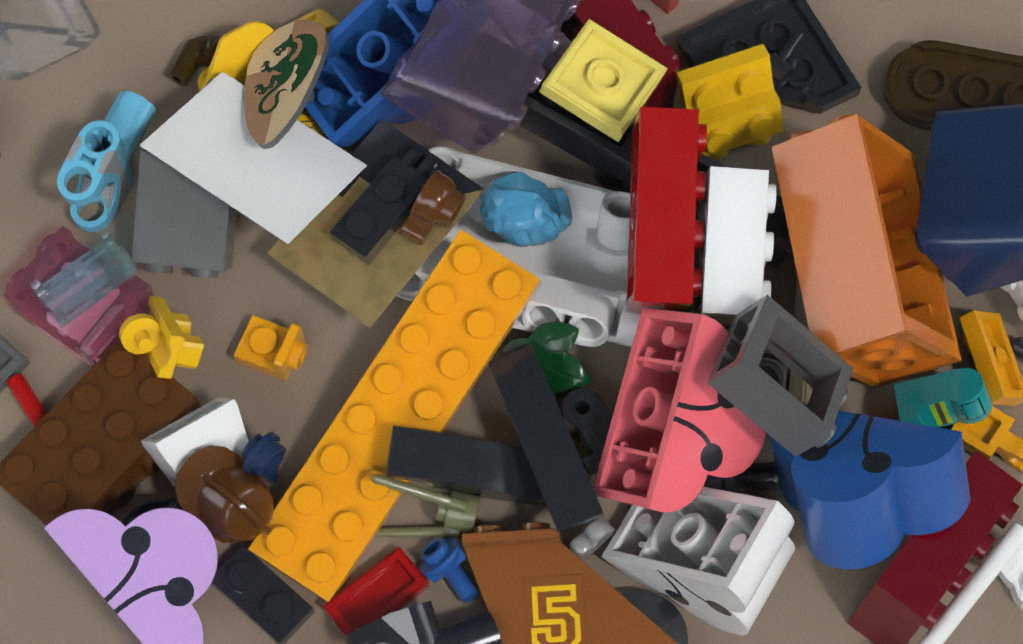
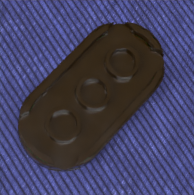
(950, 76)

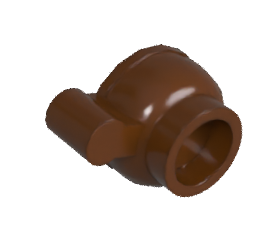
(435, 204)

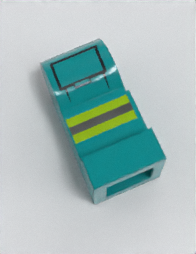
(944, 398)

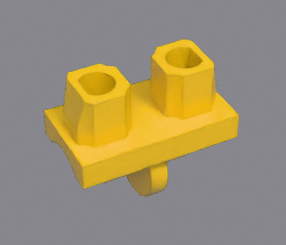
(162, 337)

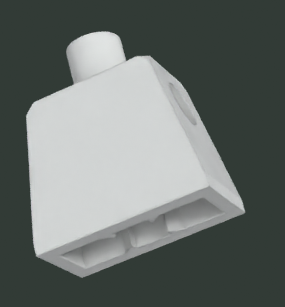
(211, 424)

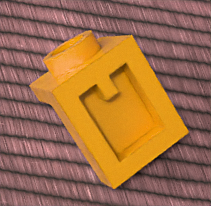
(271, 348)

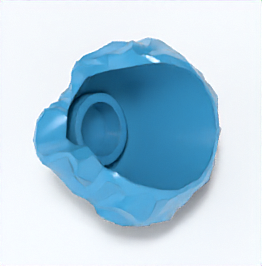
(524, 210)

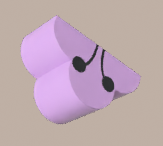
(145, 569)

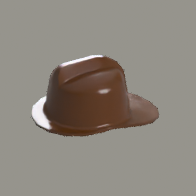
(224, 495)

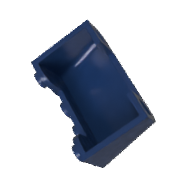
(974, 197)

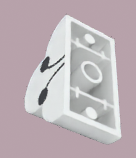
(710, 556)

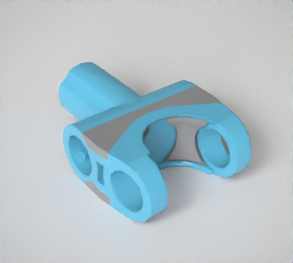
(103, 159)

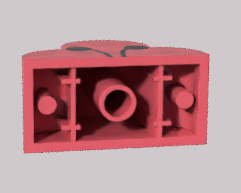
(669, 420)

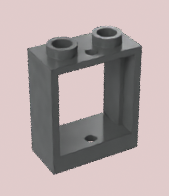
(765, 400)

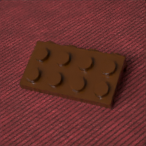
(90, 442)

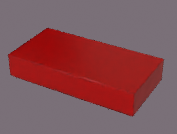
(377, 592)

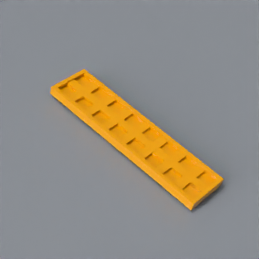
(412, 384)

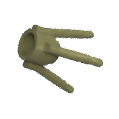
(455, 508)

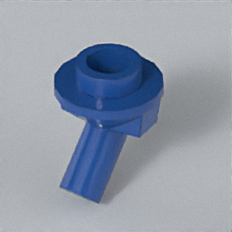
(441, 560)

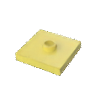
(603, 80)

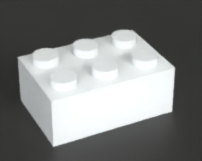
(734, 241)

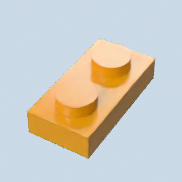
(993, 356)

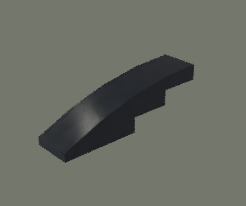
(545, 439)
(463, 465)

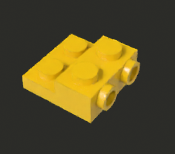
(733, 100)

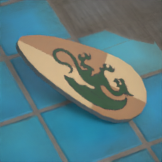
(283, 79)

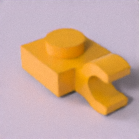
(993, 436)

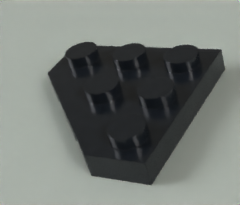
(820, 72)

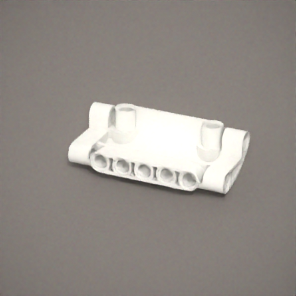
(579, 271)

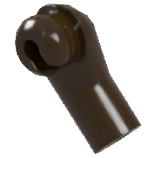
(195, 54)

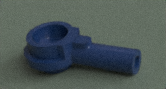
(264, 456)

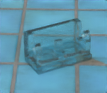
(85, 280)

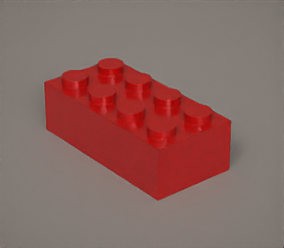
(663, 209)

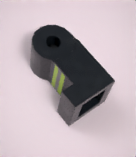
(589, 424)

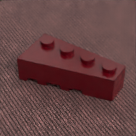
(935, 562)

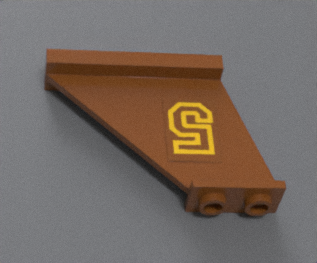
(548, 593)

